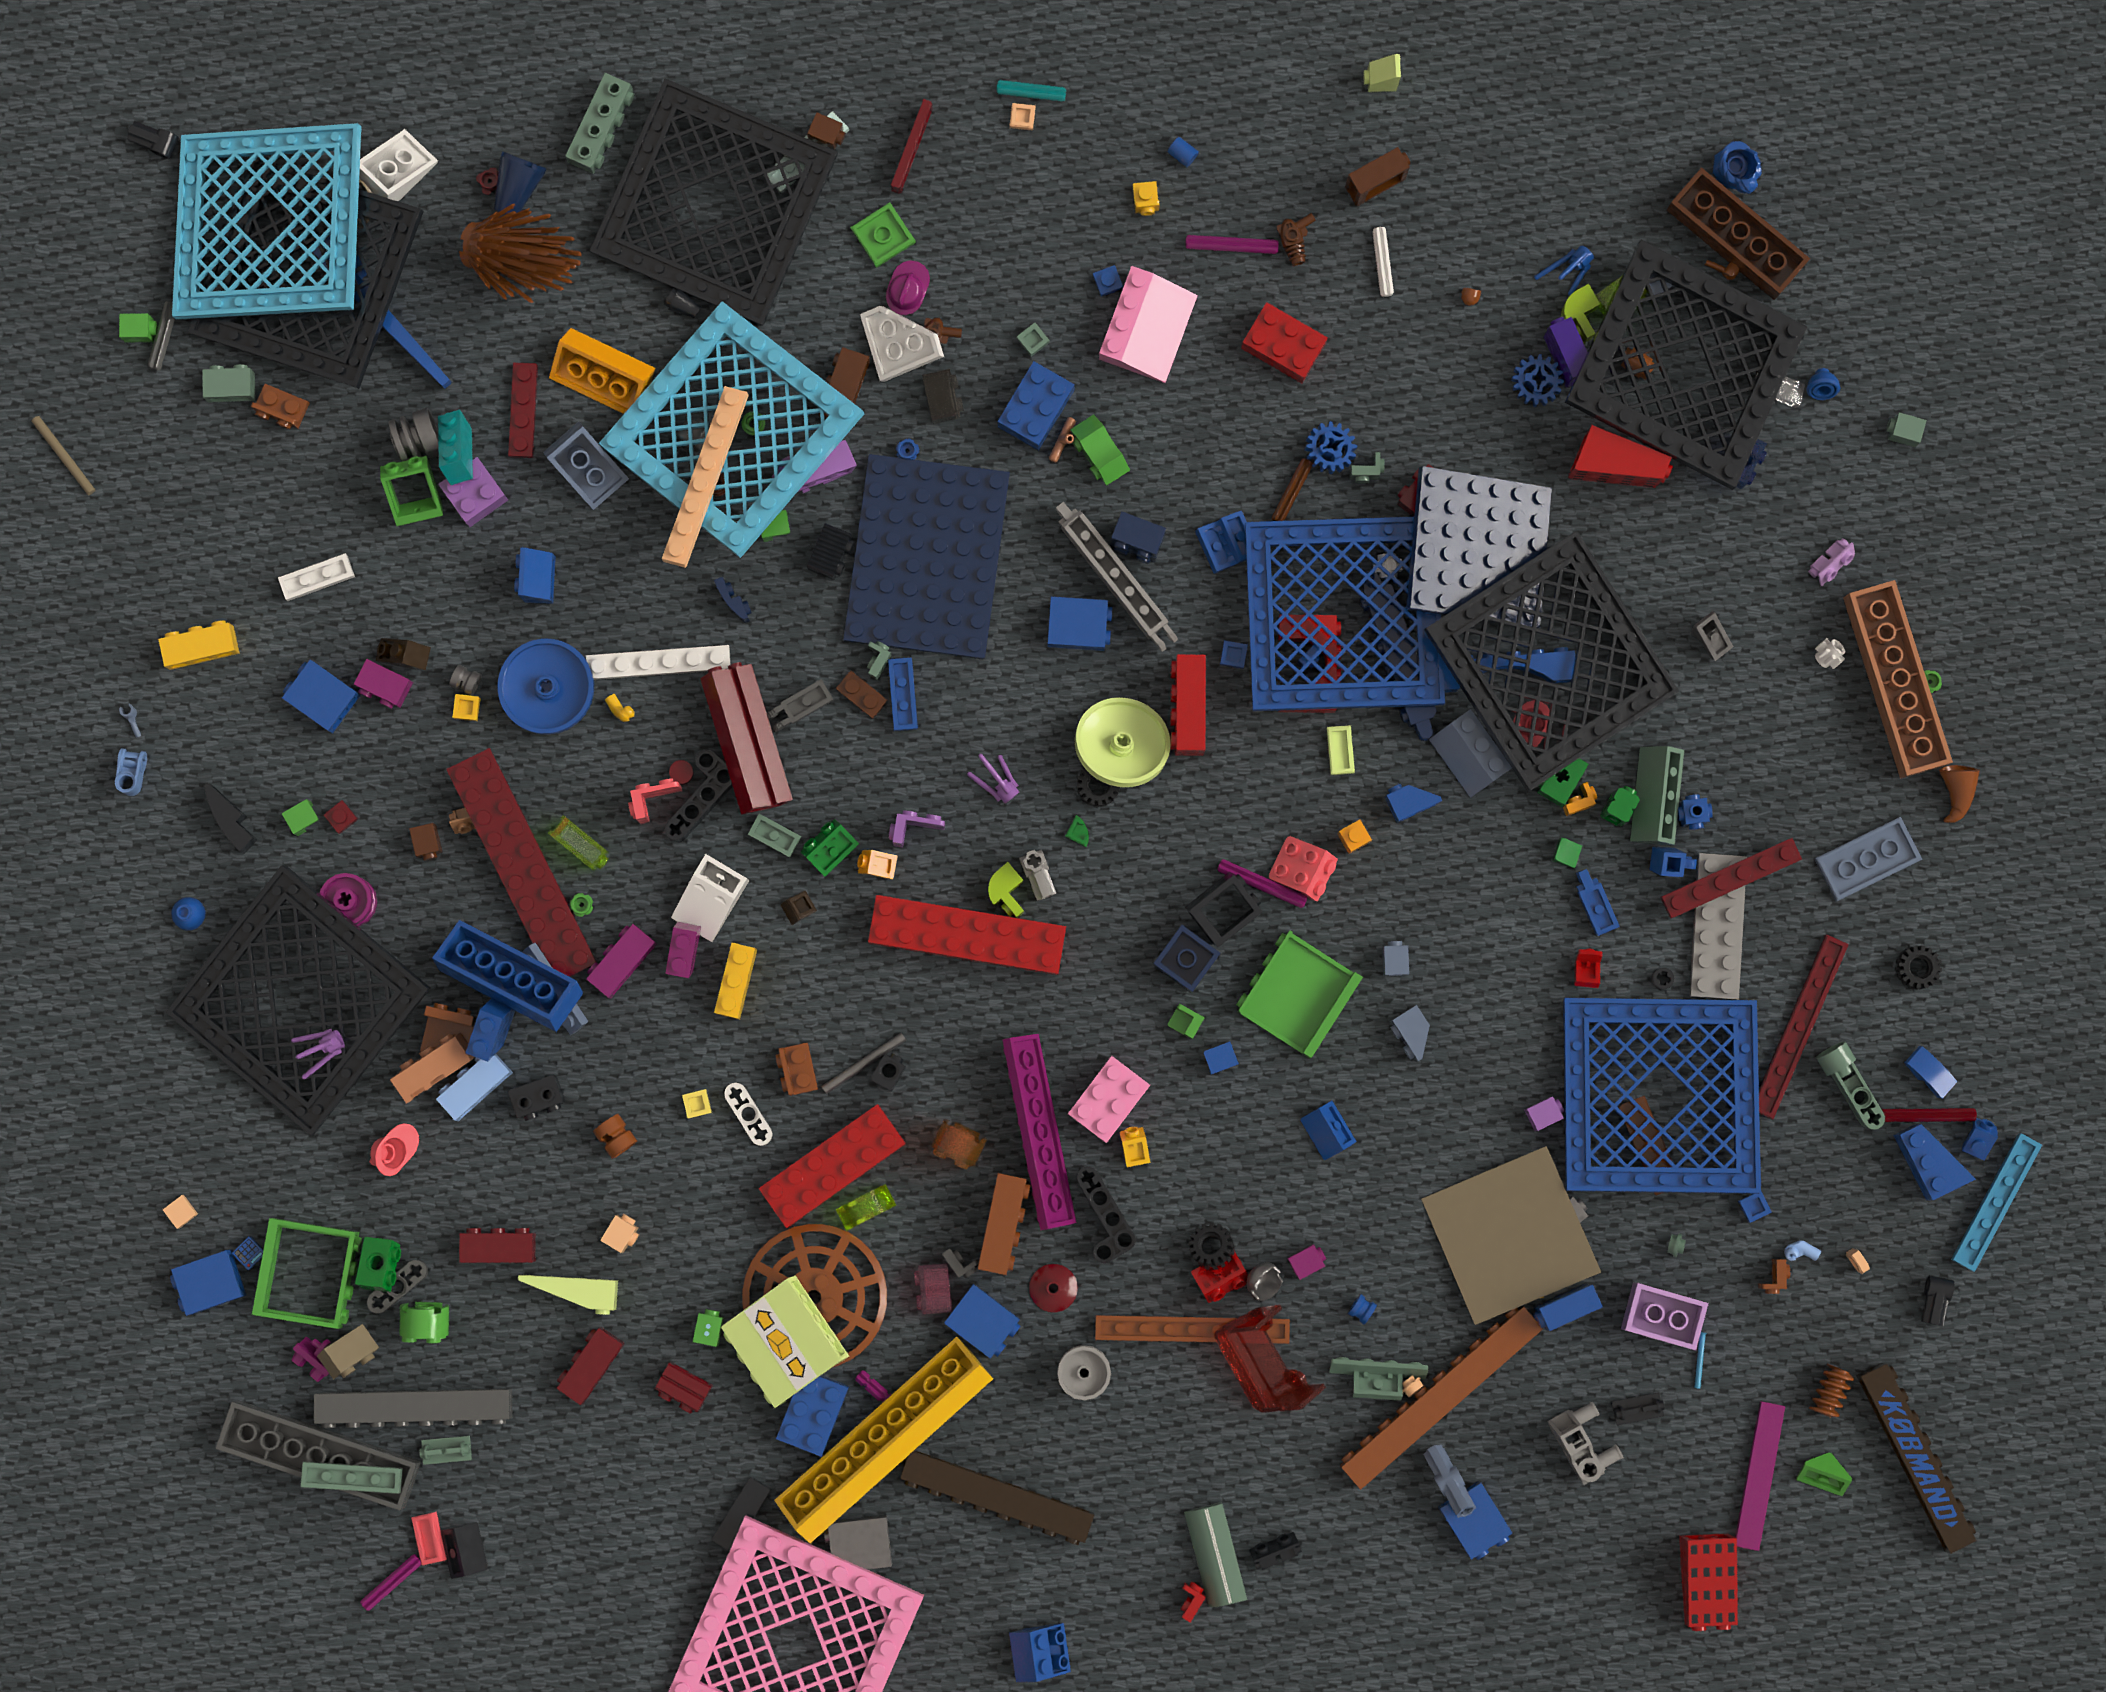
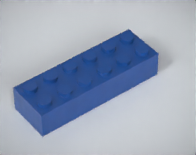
(507, 975)

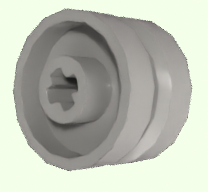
(1098, 1376)

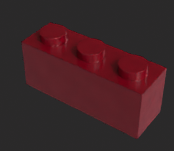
(497, 1246)
(589, 1365)

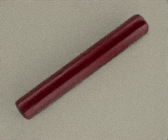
(1930, 1115)

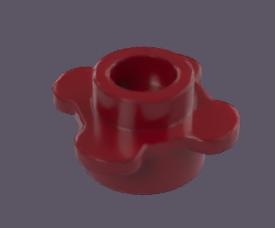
(483, 180)

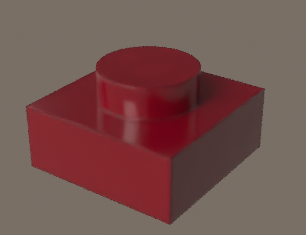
(340, 817)

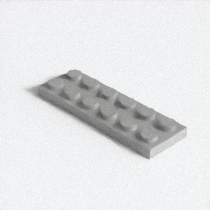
(1717, 936)

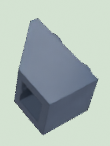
(1413, 1031)

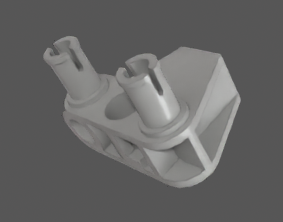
(1582, 1450)

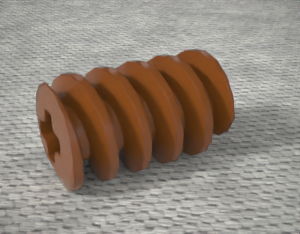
(1832, 1391)

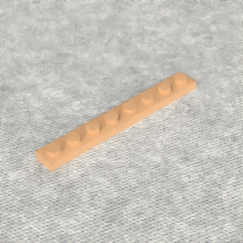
(705, 477)

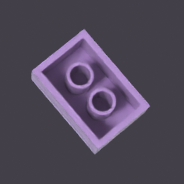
(1664, 1316)

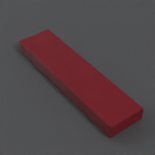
(911, 146)

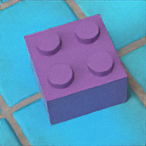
(475, 496)

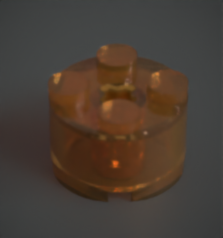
(958, 1143)

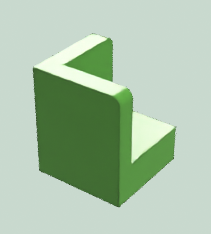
(777, 527)
(300, 817)
(1185, 1021)

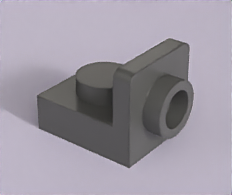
(955, 1261)

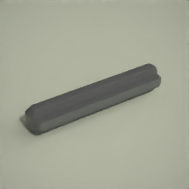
(162, 337)

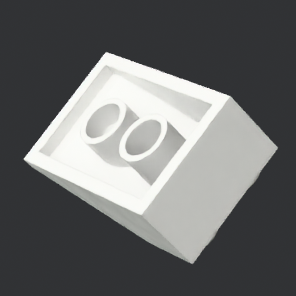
(395, 166)

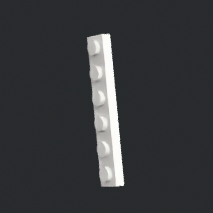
(658, 662)

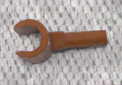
(1729, 272)

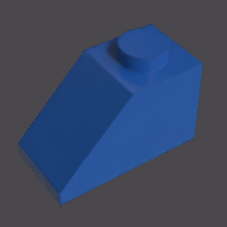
(1409, 801)

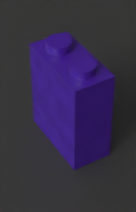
(1566, 348)

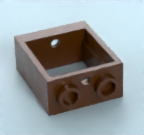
(1377, 176)

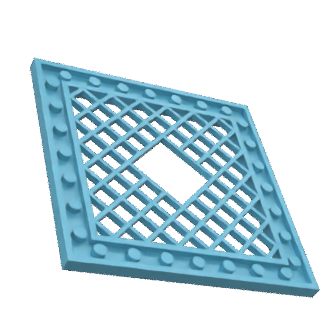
(339, 293)
(679, 371)

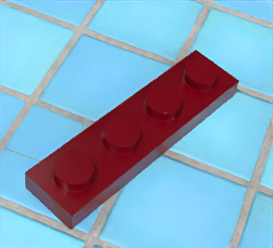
(523, 410)

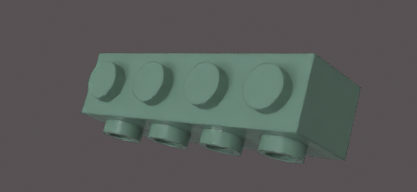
(599, 123)

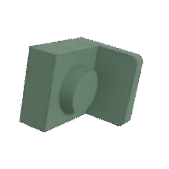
(878, 663)

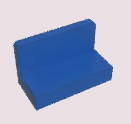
(1328, 1130)

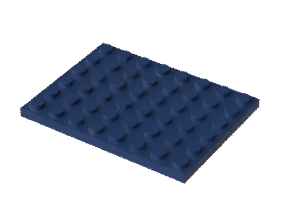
(926, 556)

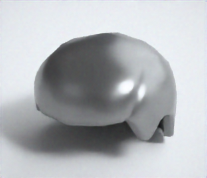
(1264, 1281)

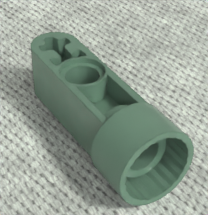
(1839, 1063)

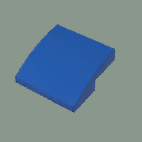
(1224, 541)

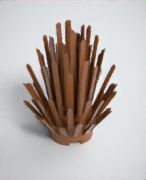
(522, 257)

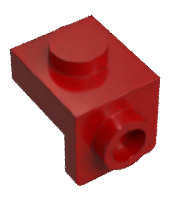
(1588, 968)

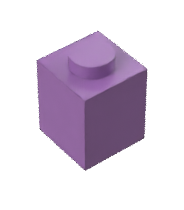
(1544, 1113)

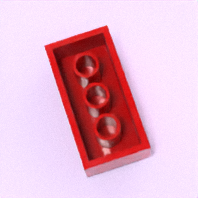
(1190, 705)

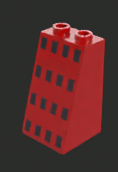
(1618, 461)
(1709, 1580)

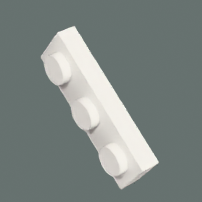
(316, 577)

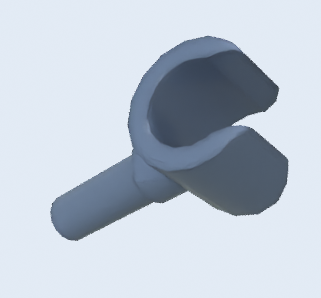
(131, 719)

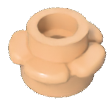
(1411, 1386)

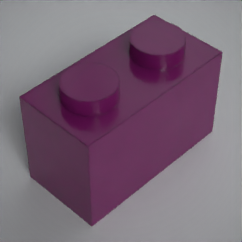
(383, 684)
(683, 950)

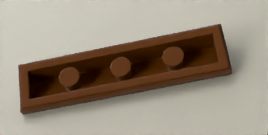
(1650, 1131)

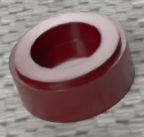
(681, 772)

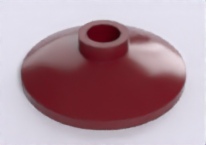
(1050, 1275)

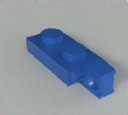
(1596, 904)

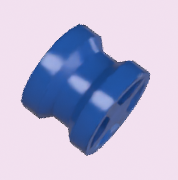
(1362, 1309)

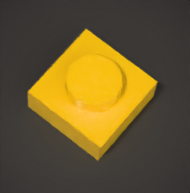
(466, 707)

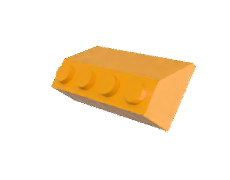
(599, 371)

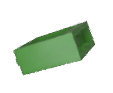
(415, 510)

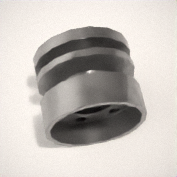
(415, 437)

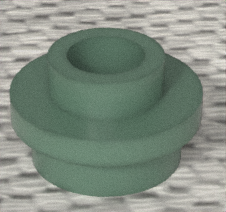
(1676, 1245)

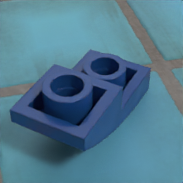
(1931, 1071)

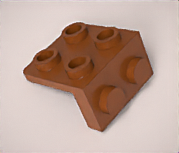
(442, 1022)

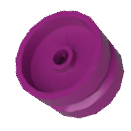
(362, 901)

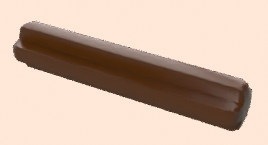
(1292, 490)

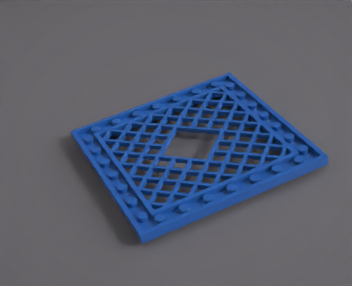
(1334, 695)
(1742, 1016)

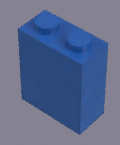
(1079, 623)
(320, 695)
(490, 1030)
(207, 1282)
(1567, 1307)
(983, 1322)
(1480, 1528)

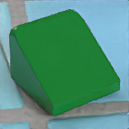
(1567, 852)

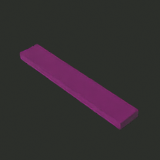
(1759, 1475)

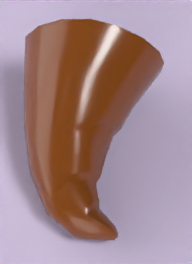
(1961, 784)

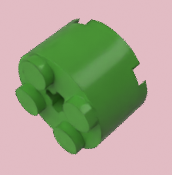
(424, 1321)

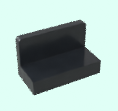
(464, 1550)

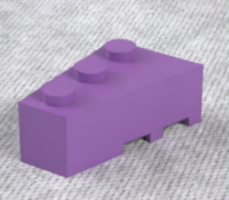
(836, 465)

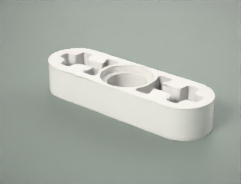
(764, 1125)

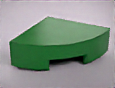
(1078, 832)

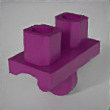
(306, 1352)

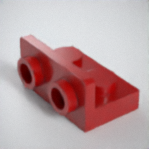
(1218, 1282)

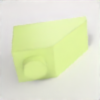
(1383, 74)

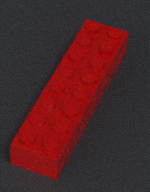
(967, 935)

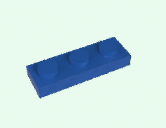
(903, 694)

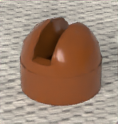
(1470, 296)

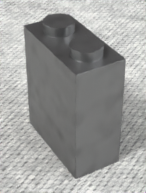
(861, 1541)

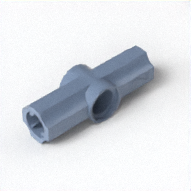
(1449, 1481)

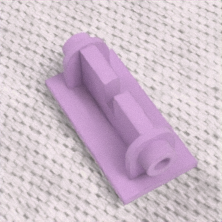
(1840, 553)

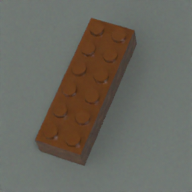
(1738, 233)

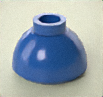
(1823, 385)
(188, 913)

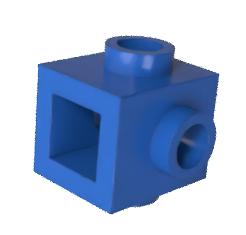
(1686, 814)

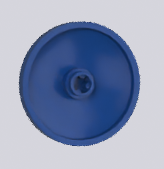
(545, 686)

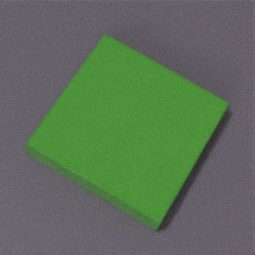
(883, 235)

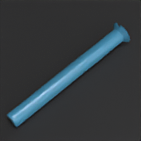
(1700, 1360)

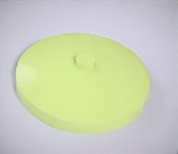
(1122, 742)

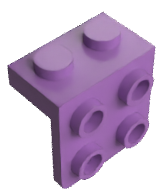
(898, 830)

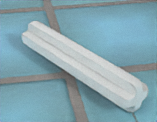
(1383, 261)

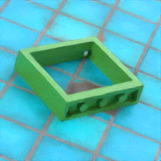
(268, 1264)

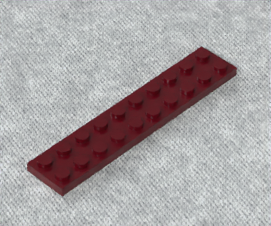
(520, 863)

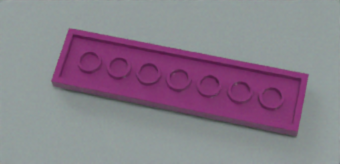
(1039, 1131)

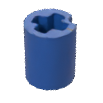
(1182, 152)

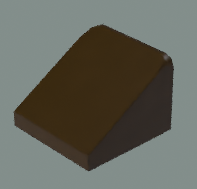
(798, 907)

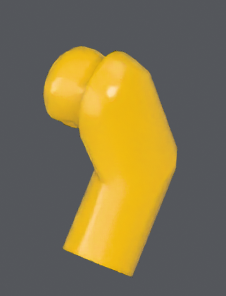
(617, 709)

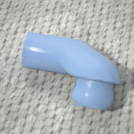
(1799, 1249)

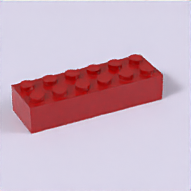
(832, 1166)

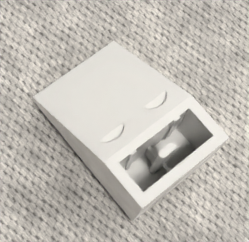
(710, 897)

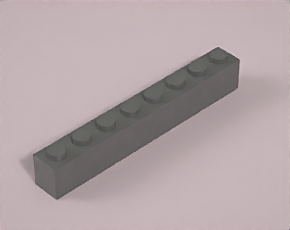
(413, 1406)

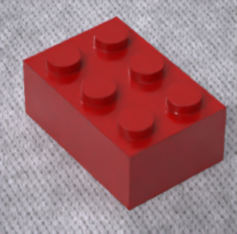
(1284, 342)

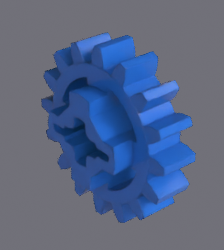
(1528, 380)
(1330, 437)

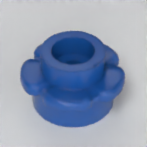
(907, 444)

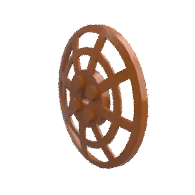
(824, 1280)

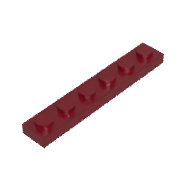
(1731, 878)

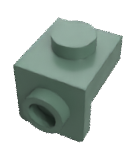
(1364, 474)

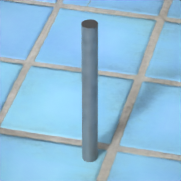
(863, 1063)

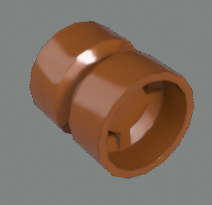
(615, 1136)

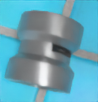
(465, 680)

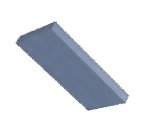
(1868, 859)

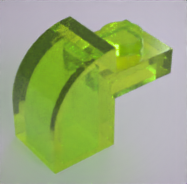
(866, 1207)

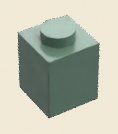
(1906, 429)

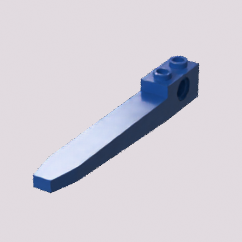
(397, 331)

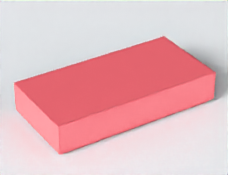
(429, 1538)

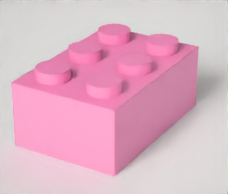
(1108, 1099)

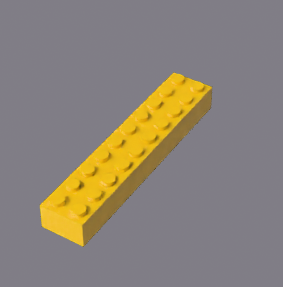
(883, 1440)

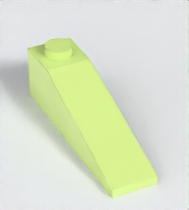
(589, 1293)

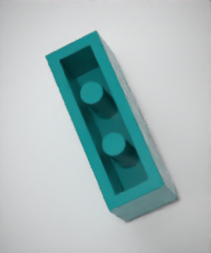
(455, 447)

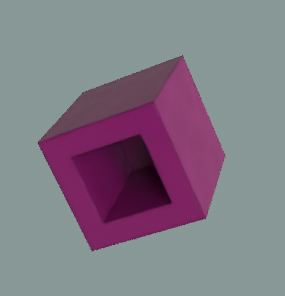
(1307, 1261)

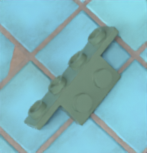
(1377, 1379)

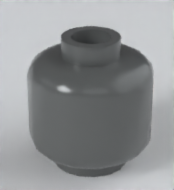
(698, 433)

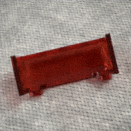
(1259, 1365)

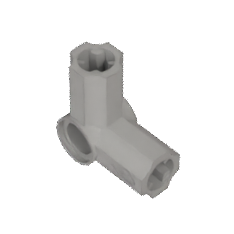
(1036, 870)

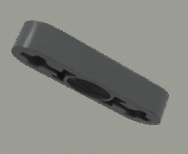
(407, 1269)

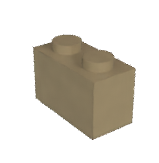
(347, 1352)

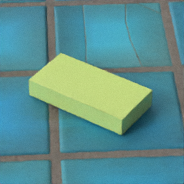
(1340, 750)

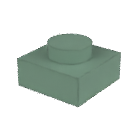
(1033, 339)

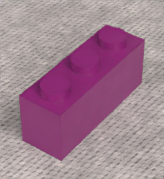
(620, 960)

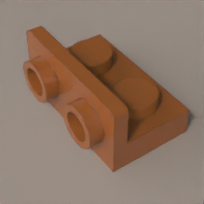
(280, 406)
(797, 1069)

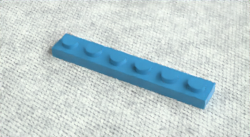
(1996, 1202)

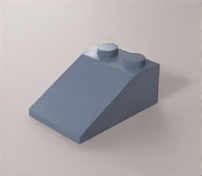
(585, 465)

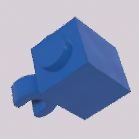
(1670, 862)

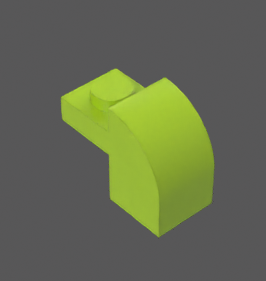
(1578, 306)
(1000, 887)

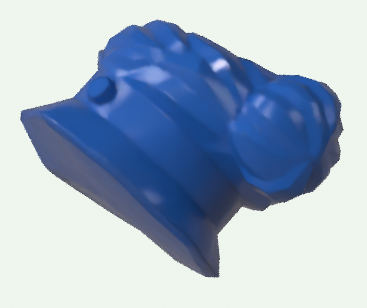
(1737, 167)

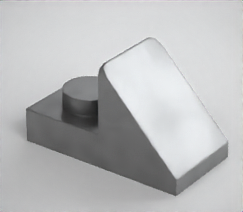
(1712, 636)

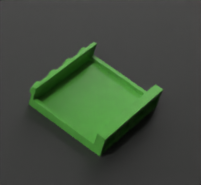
(1298, 994)

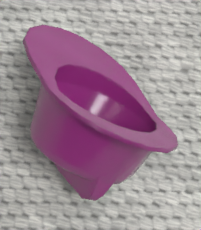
(907, 287)

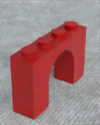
(1322, 637)

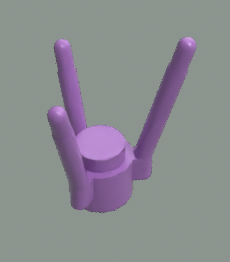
(1005, 789)
(330, 1042)

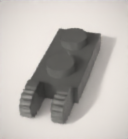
(801, 704)

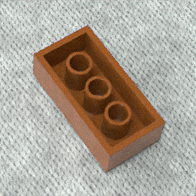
(1002, 1224)

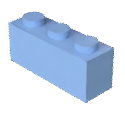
(472, 1086)

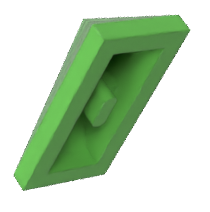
(1825, 1474)

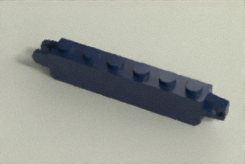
(1414, 715)

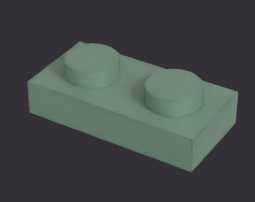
(774, 835)

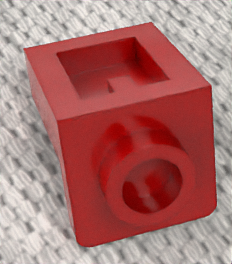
(1192, 1605)

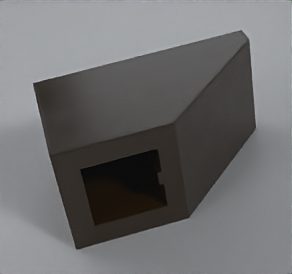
(403, 653)

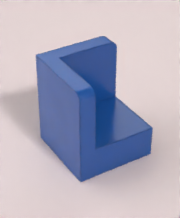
(1220, 1058)

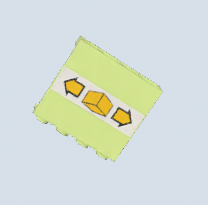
(784, 1341)

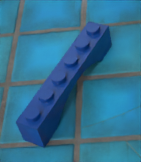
(1552, 666)

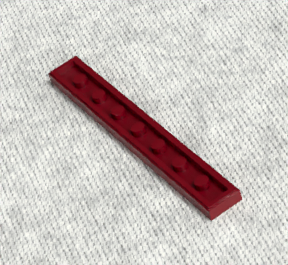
(1800, 1025)

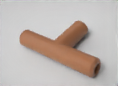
(1064, 438)

